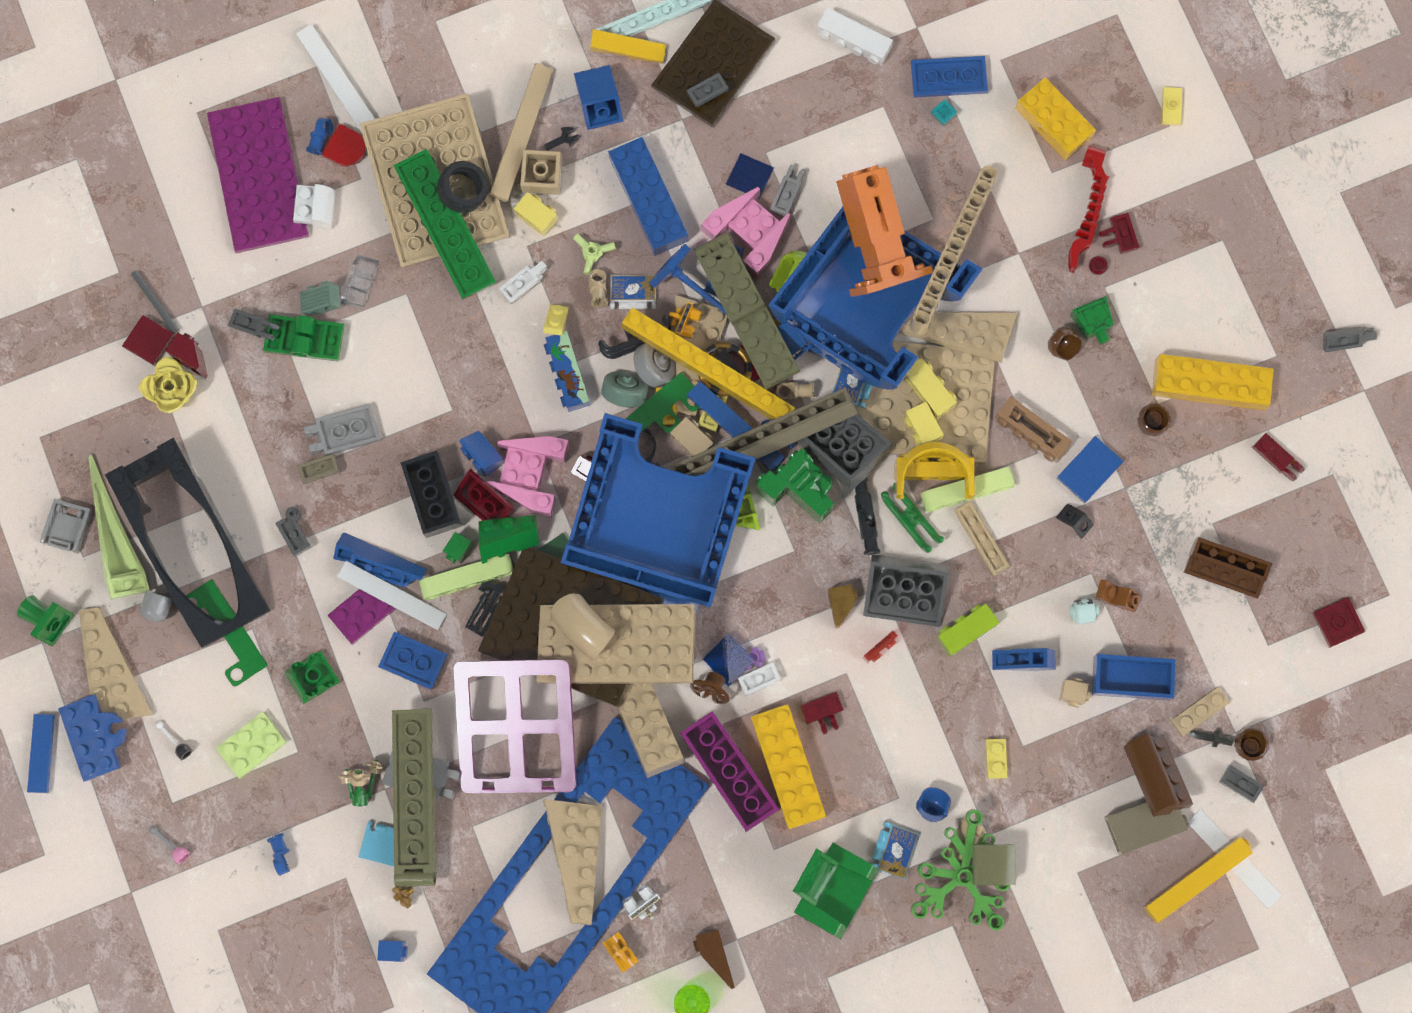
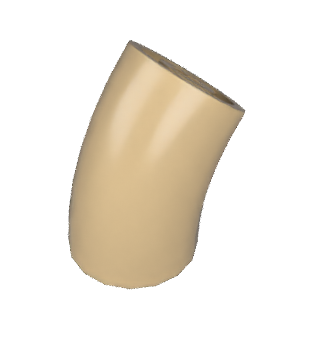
(581, 624)

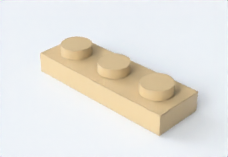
(1199, 711)

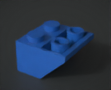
(483, 454)

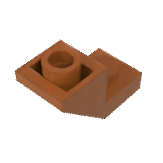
(1118, 596)

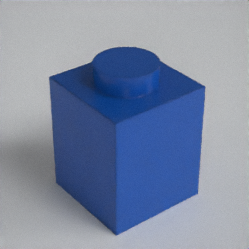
(392, 951)

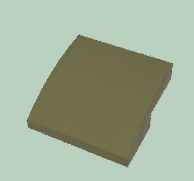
(994, 864)

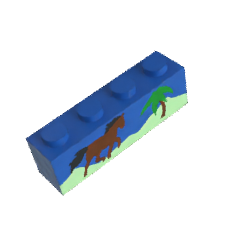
(567, 371)

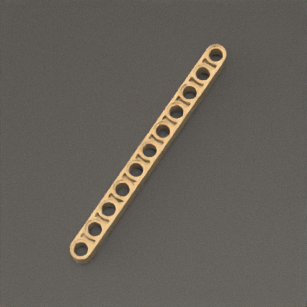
(984, 184)

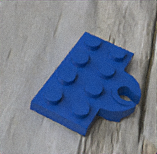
(92, 736)

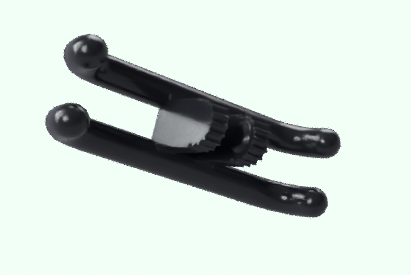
(628, 346)

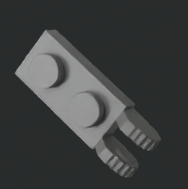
(787, 192)

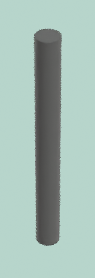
(155, 302)

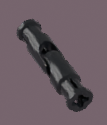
(865, 513)

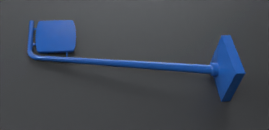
(671, 267)

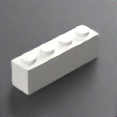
(854, 36)

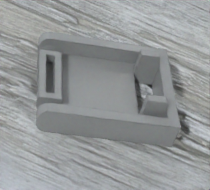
(64, 529)

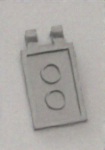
(343, 431)
(440, 774)

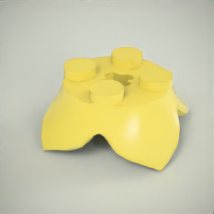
(155, 386)

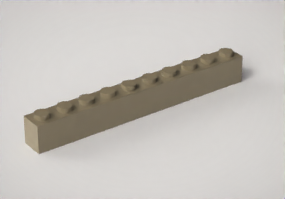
(778, 432)

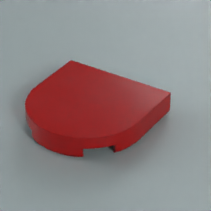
(345, 147)

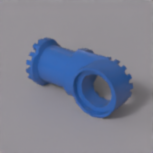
(319, 135)
(279, 849)

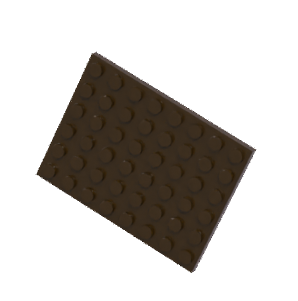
(543, 581)

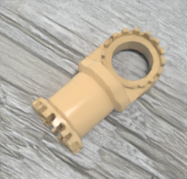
(598, 289)
(796, 390)

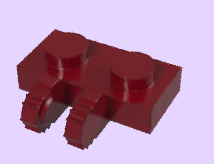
(1123, 232)
(823, 708)

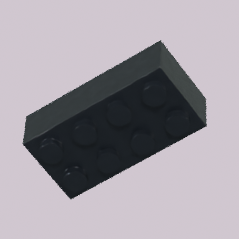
(431, 494)

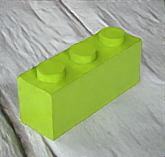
(967, 629)

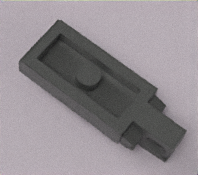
(1347, 338)

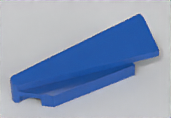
(377, 561)

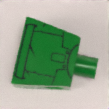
(1094, 319)

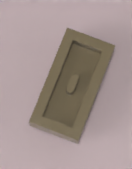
(318, 468)

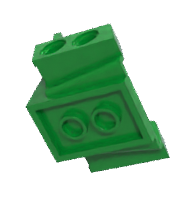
(833, 888)

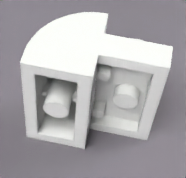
(314, 205)

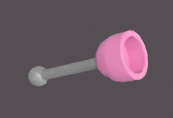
(179, 854)

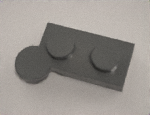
(292, 532)

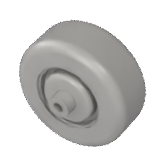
(653, 366)

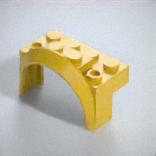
(922, 469)

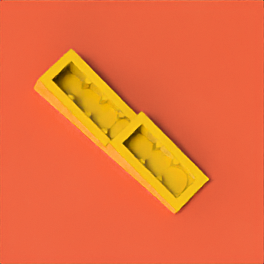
(627, 46)

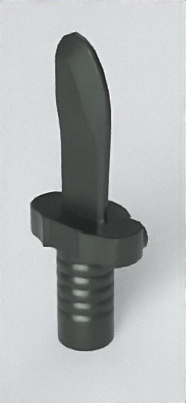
(1215, 739)

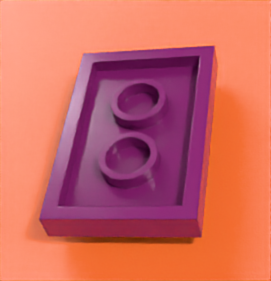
(359, 615)

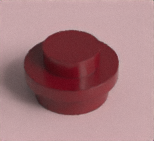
(1098, 265)

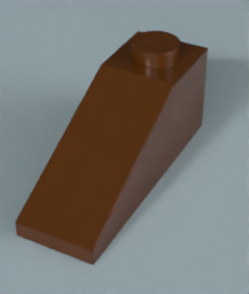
(713, 953)

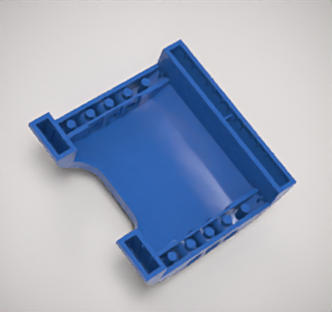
(859, 329)
(653, 521)

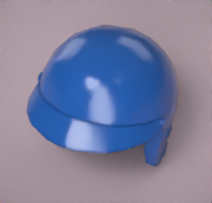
(933, 804)

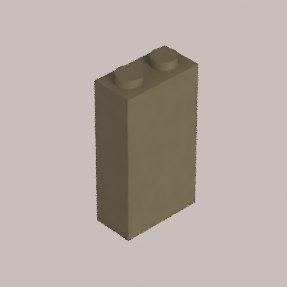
(1138, 827)

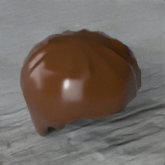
(1064, 343)
(1154, 420)
(1251, 744)

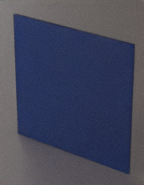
(749, 174)
(728, 659)

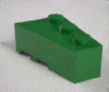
(506, 535)

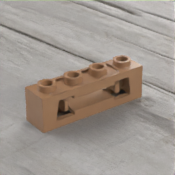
(1057, 441)

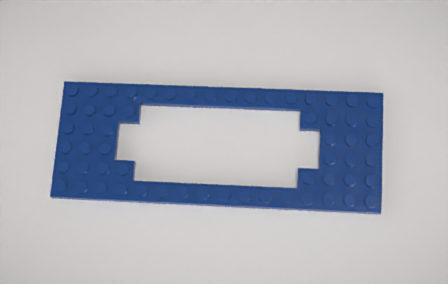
(492, 982)

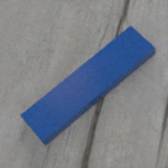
(40, 753)

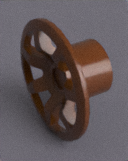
(711, 686)

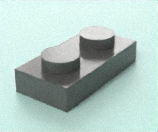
(707, 90)
(1241, 783)

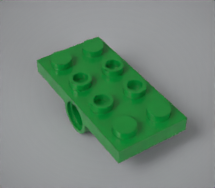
(305, 338)

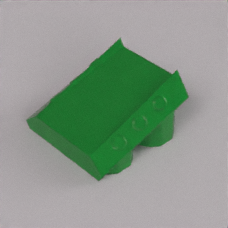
(311, 677)

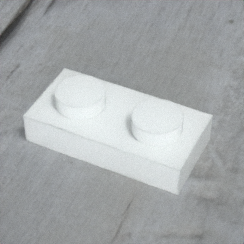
(759, 679)

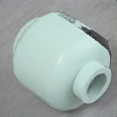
(1083, 611)

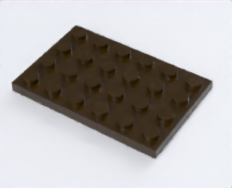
(717, 44)

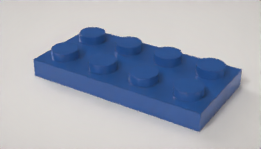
(949, 76)

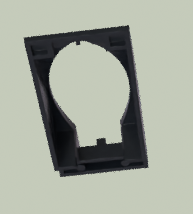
(124, 485)

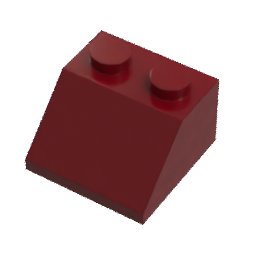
(187, 353)

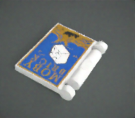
(632, 291)

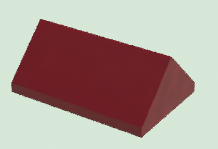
(482, 498)

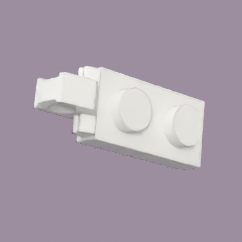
(522, 282)

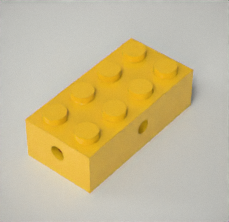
(1055, 119)

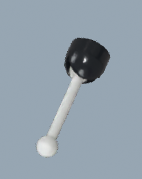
(182, 750)

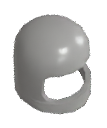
(155, 606)

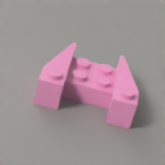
(752, 226)
(525, 469)

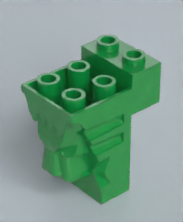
(801, 482)

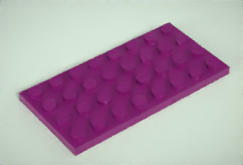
(256, 174)

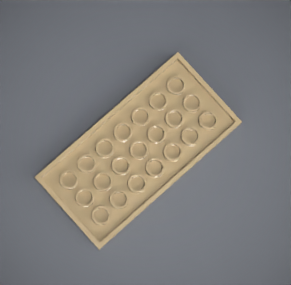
(647, 648)

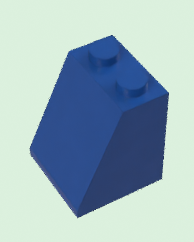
(598, 97)

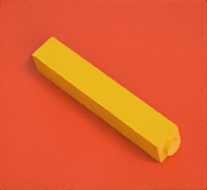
(1198, 879)

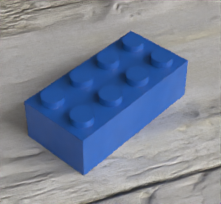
(1133, 677)

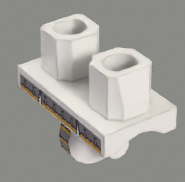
(648, 899)

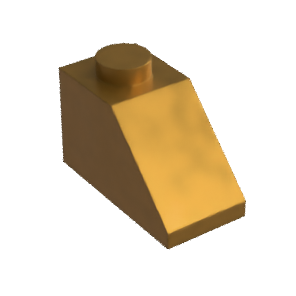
(841, 601)

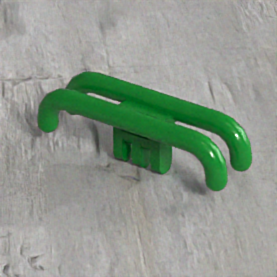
(911, 519)

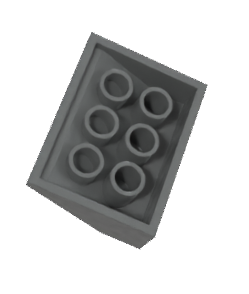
(847, 449)
(906, 590)

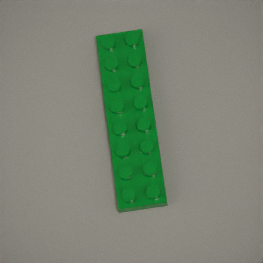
(444, 226)

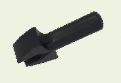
(563, 139)

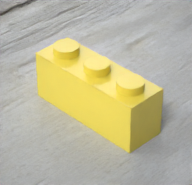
(930, 388)

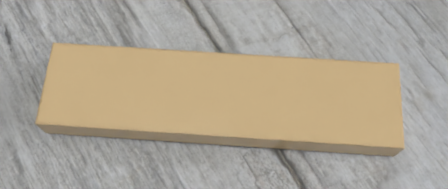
(981, 538)

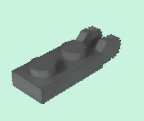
(251, 324)

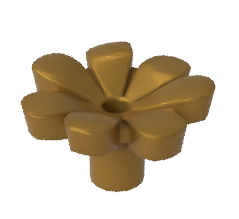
(403, 895)

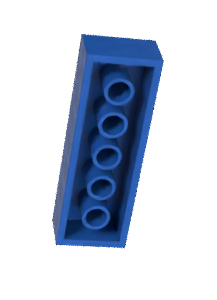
(648, 196)

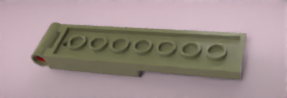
(746, 310)
(413, 798)

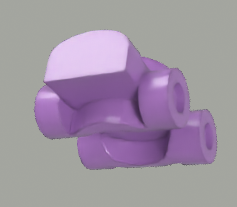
(758, 656)

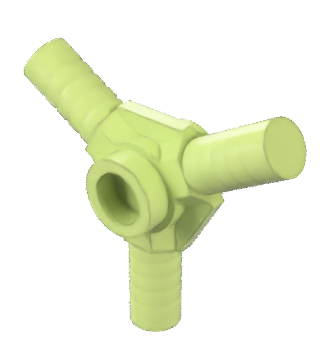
(592, 251)

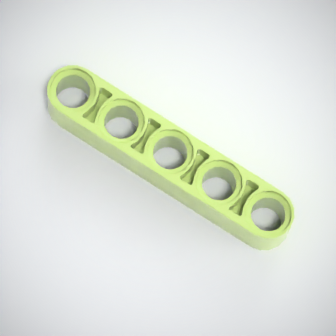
(955, 492)
(465, 577)

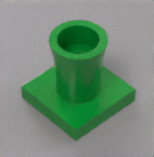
(48, 622)

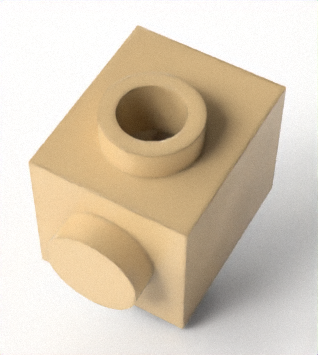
(1074, 692)

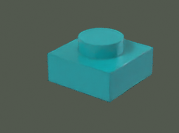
(943, 112)

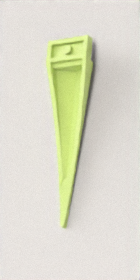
(120, 563)

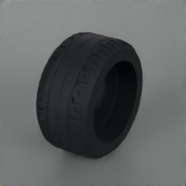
(471, 171)

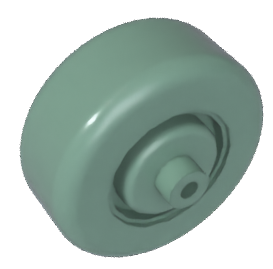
(624, 389)

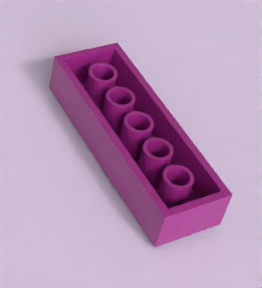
(729, 771)

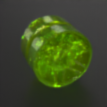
(690, 992)

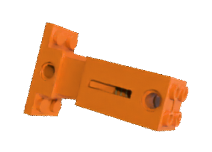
(876, 230)

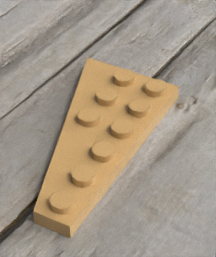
(707, 332)
(969, 332)
(108, 670)
(575, 845)

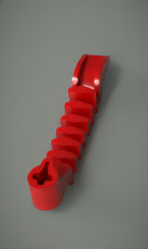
(1093, 159)

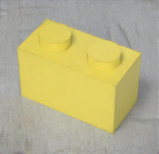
(536, 213)
(923, 424)

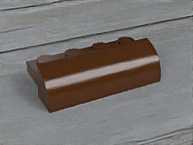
(1227, 567)
(1157, 774)

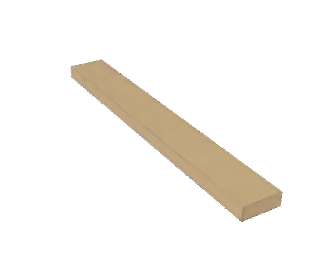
(520, 132)

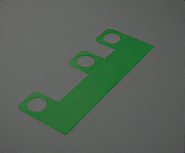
(661, 402)
(249, 657)

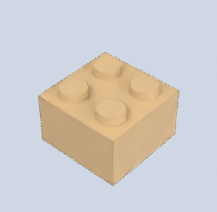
(541, 172)

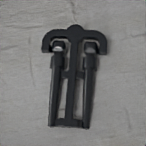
(498, 589)

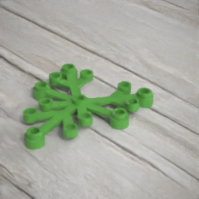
(938, 894)

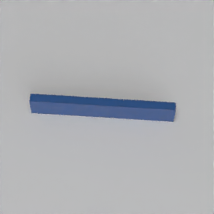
(728, 419)

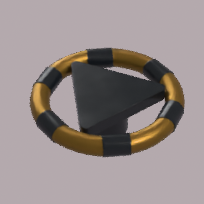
(725, 358)

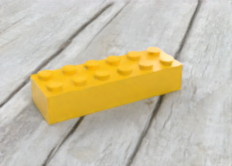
(1212, 382)
(788, 767)

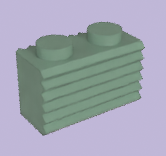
(320, 299)

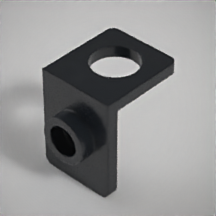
(1074, 518)

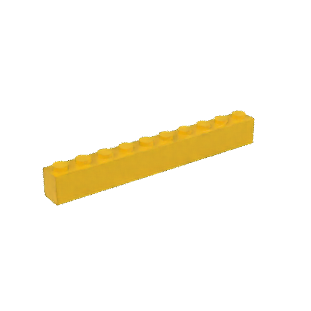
(705, 365)

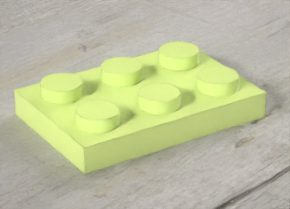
(251, 745)

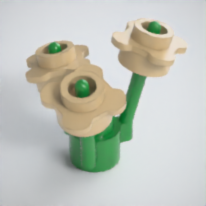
(359, 778)

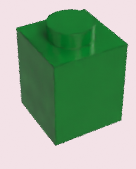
(457, 548)

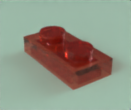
(875, 653)

